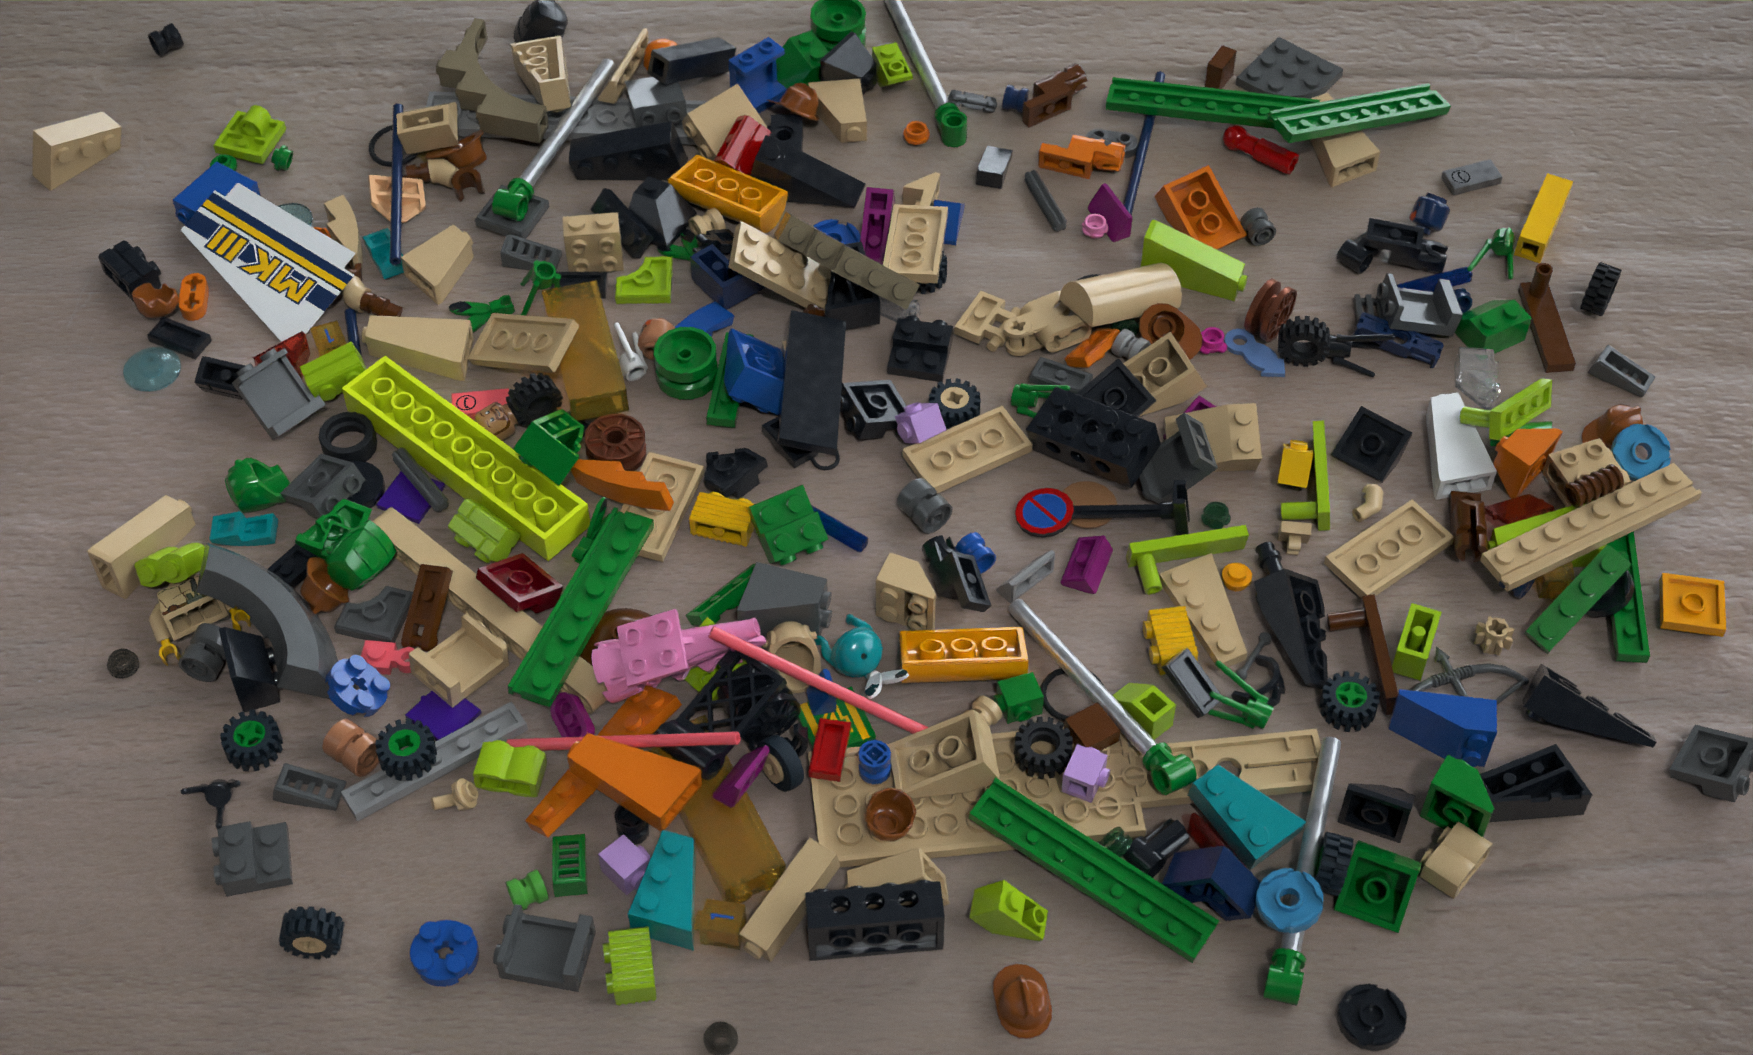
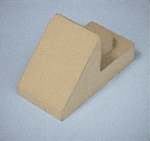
(922, 191)

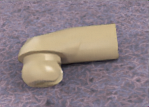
(1372, 503)

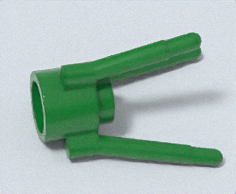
(1501, 244)
(543, 276)
(1027, 395)
(1254, 713)

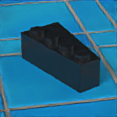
(628, 154)

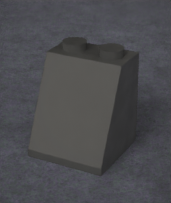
(783, 596)

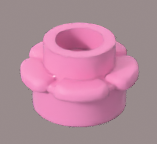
(1095, 226)

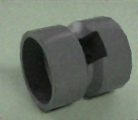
(924, 505)
(204, 654)

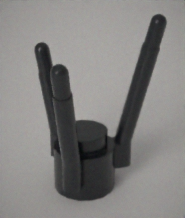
(1342, 344)
(216, 794)

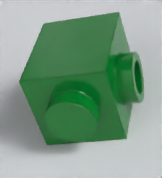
(1019, 698)

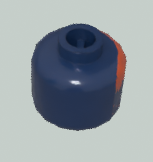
(1430, 213)

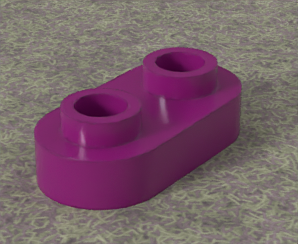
(574, 722)

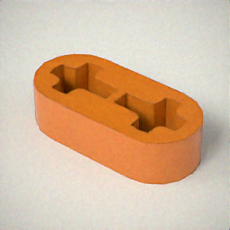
(199, 296)

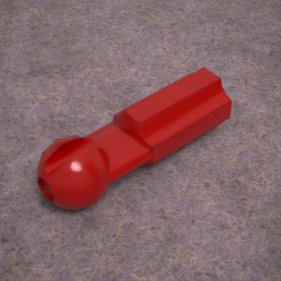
(1262, 150)

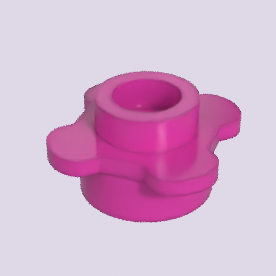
(1213, 341)

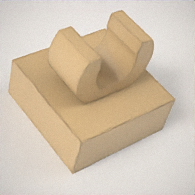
(1294, 534)

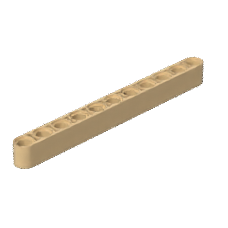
(477, 601)

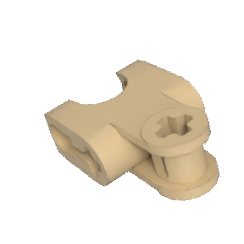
(1044, 326)

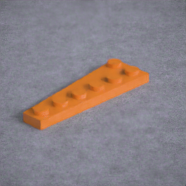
(637, 716)

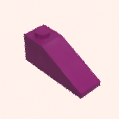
(877, 221)

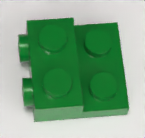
(787, 525)

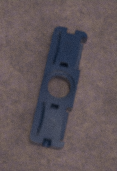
(1415, 345)

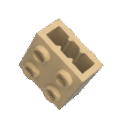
(593, 243)
(1577, 462)

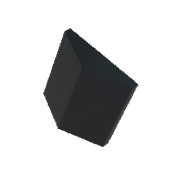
(1119, 390)
(1372, 444)

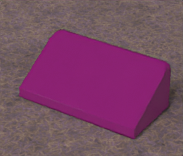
(1115, 213)
(1087, 564)
(741, 777)

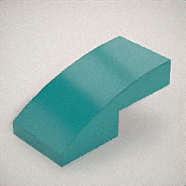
(379, 249)
(237, 530)

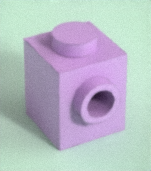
(920, 422)
(1085, 773)
(624, 864)

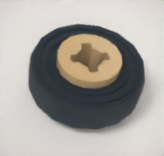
(782, 764)

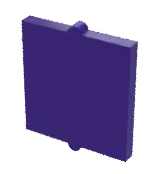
(406, 498)
(440, 716)

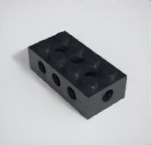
(1093, 437)
(877, 930)

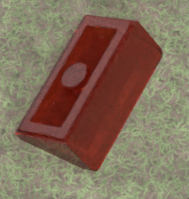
(1204, 834)

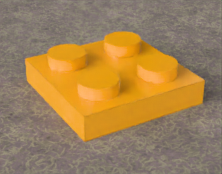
(1692, 604)

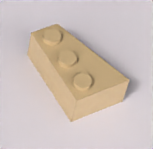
(73, 147)

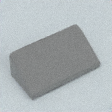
(1027, 577)

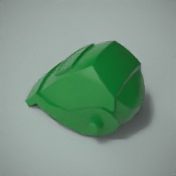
(255, 485)
(359, 556)

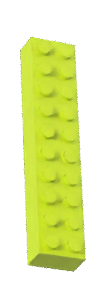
(467, 457)

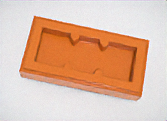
(1092, 348)

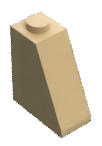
(842, 108)
(439, 262)
(898, 869)

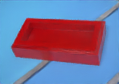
(829, 750)

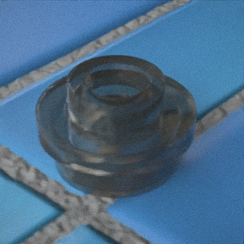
(119, 658)
(717, 1030)

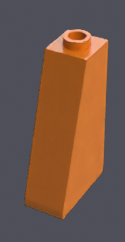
(634, 778)

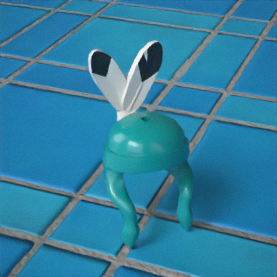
(847, 656)

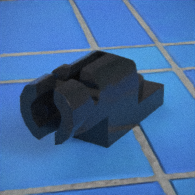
(1406, 245)
(956, 574)

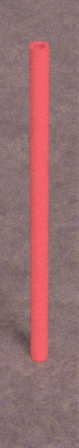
(815, 680)
(637, 741)

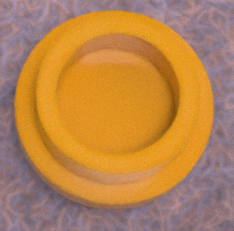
(1236, 576)

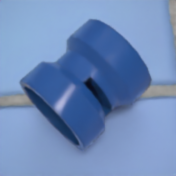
(975, 545)
(874, 762)

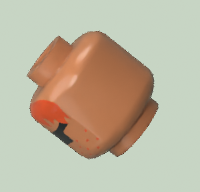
(649, 334)

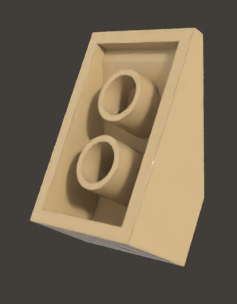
(1166, 373)
(1231, 435)
(945, 758)

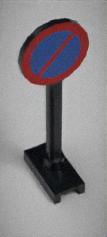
(1051, 511)

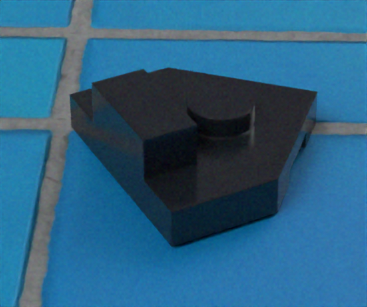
(733, 472)

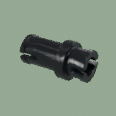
(1269, 558)

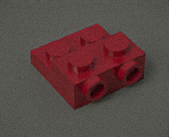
(521, 583)

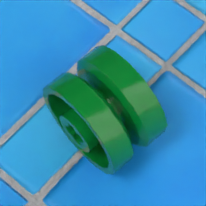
(836, 19)
(685, 363)

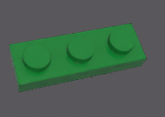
(725, 598)

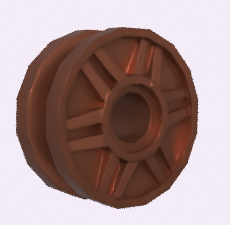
(1270, 309)
(616, 439)

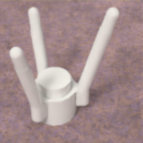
(631, 363)

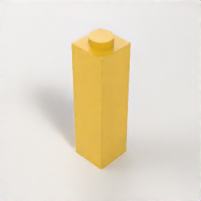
(1543, 218)

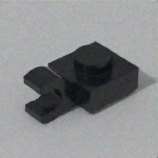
(721, 239)

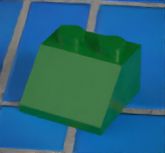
(800, 60)
(1494, 325)
(1458, 796)
(1378, 886)

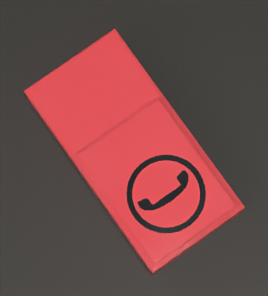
(473, 402)

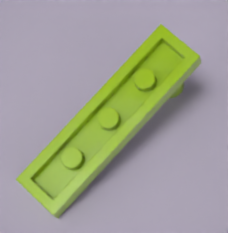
(1512, 412)
(1321, 507)
(1149, 552)

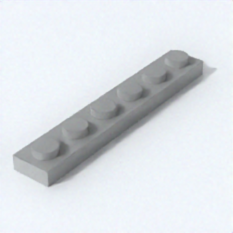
(452, 752)

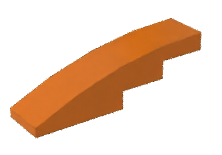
(623, 486)

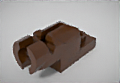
(1053, 95)
(1468, 524)

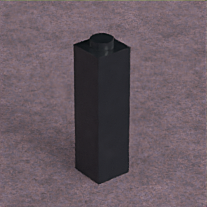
(690, 60)

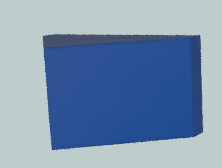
(955, 215)

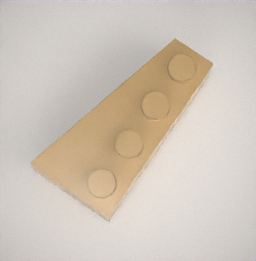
(544, 71)

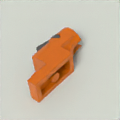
(1083, 156)

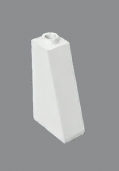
(1456, 450)

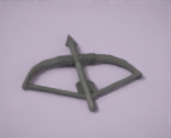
(1455, 675)

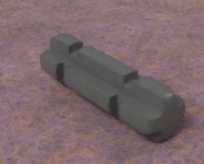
(972, 101)

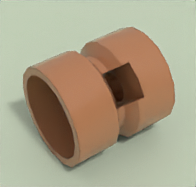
(351, 747)

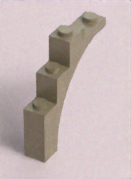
(495, 109)
(845, 261)

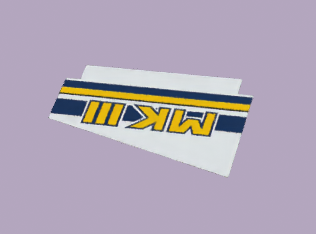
(270, 258)

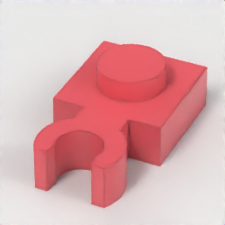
(385, 656)

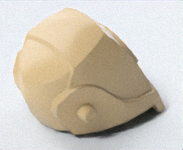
(797, 645)

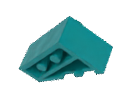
(1244, 816)
(668, 892)

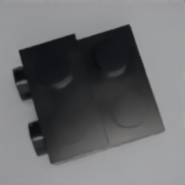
(920, 349)
(870, 407)

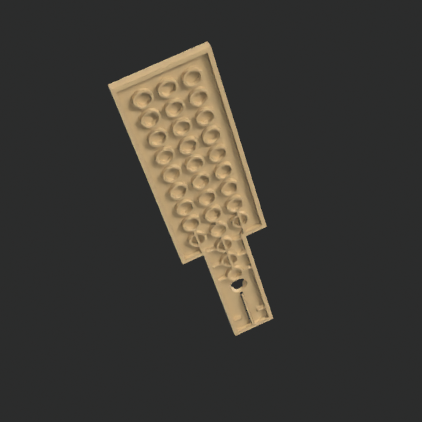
(944, 824)

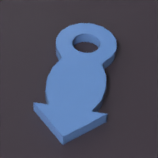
(1255, 354)

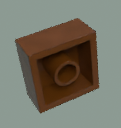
(1220, 68)
(1092, 728)

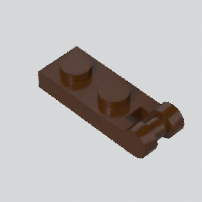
(426, 607)

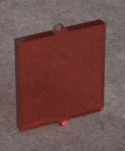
(1518, 509)

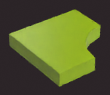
(648, 284)

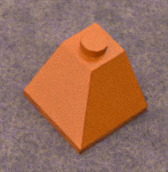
(1524, 457)

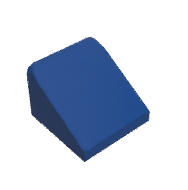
(820, 701)

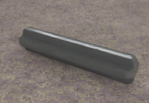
(1045, 200)
(420, 479)

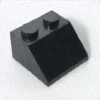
(250, 668)

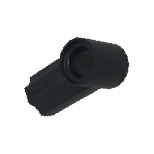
(1357, 255)
(1152, 852)

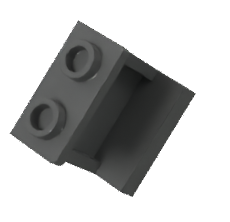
(655, 102)
(1418, 309)
(276, 393)
(1180, 457)
(544, 950)

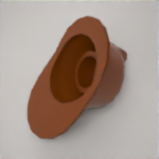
(800, 100)
(466, 154)
(1165, 318)
(1611, 423)
(320, 590)
(1022, 1001)

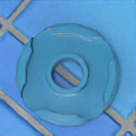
(1648, 437)
(1289, 918)

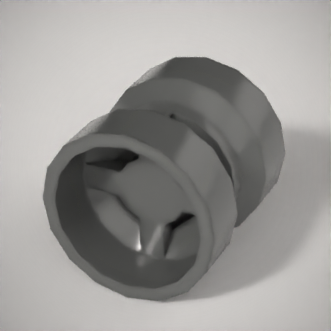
(1257, 226)

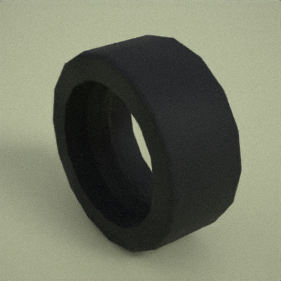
(344, 423)

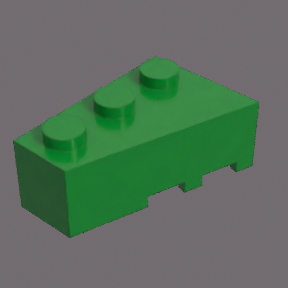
(551, 444)

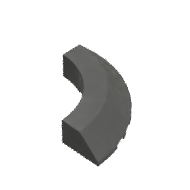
(279, 613)

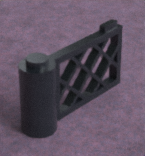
(711, 758)

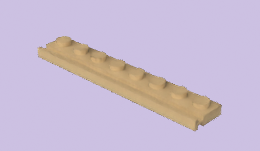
(1590, 527)

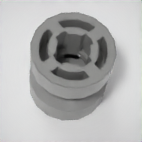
(1128, 345)

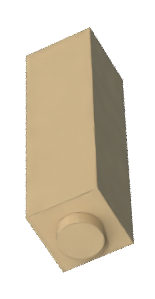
(786, 902)

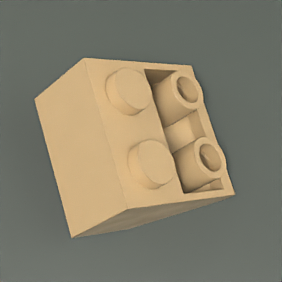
(428, 128)
(905, 594)

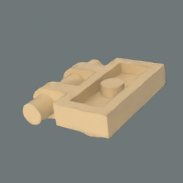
(980, 317)

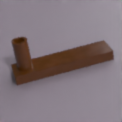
(1546, 322)
(1370, 618)

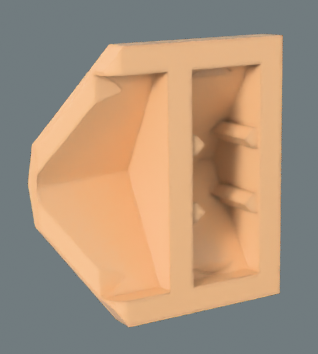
(412, 196)

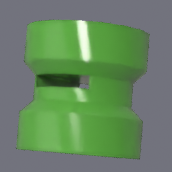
(527, 890)

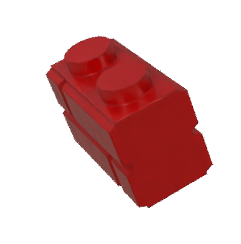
(742, 144)

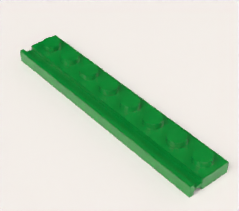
(1197, 102)
(1358, 113)
(580, 607)
(1094, 870)

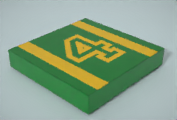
(860, 726)

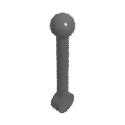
(1264, 640)

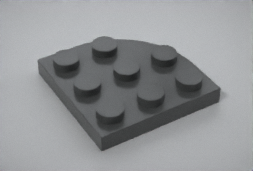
(1289, 72)

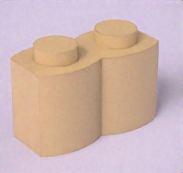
(1455, 859)

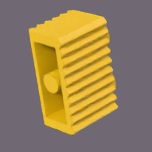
(721, 518)
(1169, 634)

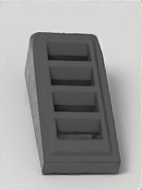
(516, 246)
(1612, 368)
(300, 776)

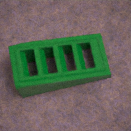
(569, 885)

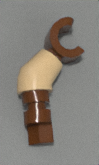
(443, 172)
(362, 300)

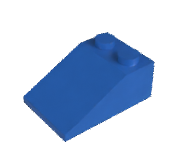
(754, 372)
(1447, 724)

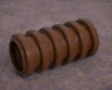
(1595, 485)

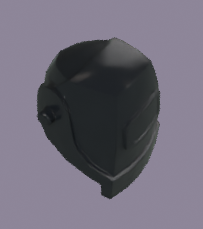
(541, 21)

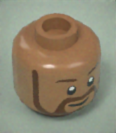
(497, 420)

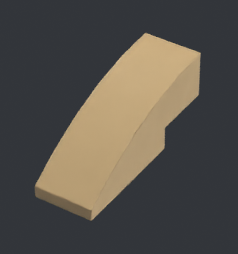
(344, 227)

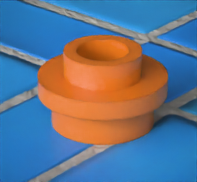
(916, 133)

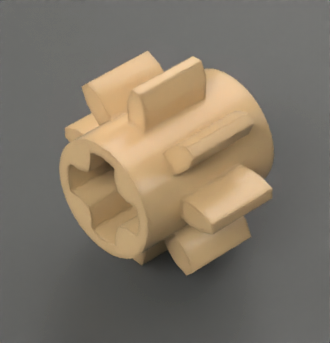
(1494, 635)

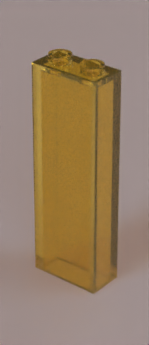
(590, 363)
(730, 839)

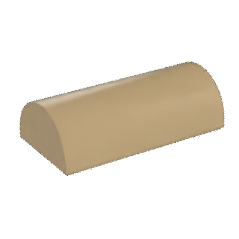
(1122, 294)

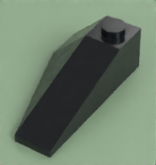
(805, 176)
(1294, 610)
(1561, 704)

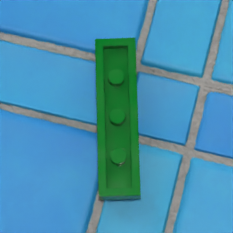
(722, 408)
(1577, 598)

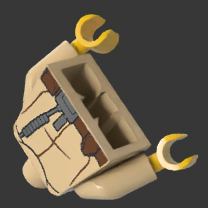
(183, 610)

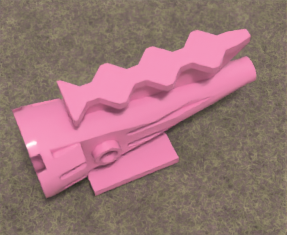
(660, 649)

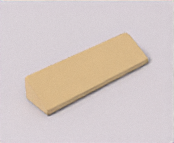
(625, 69)

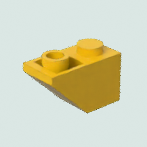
(1295, 464)

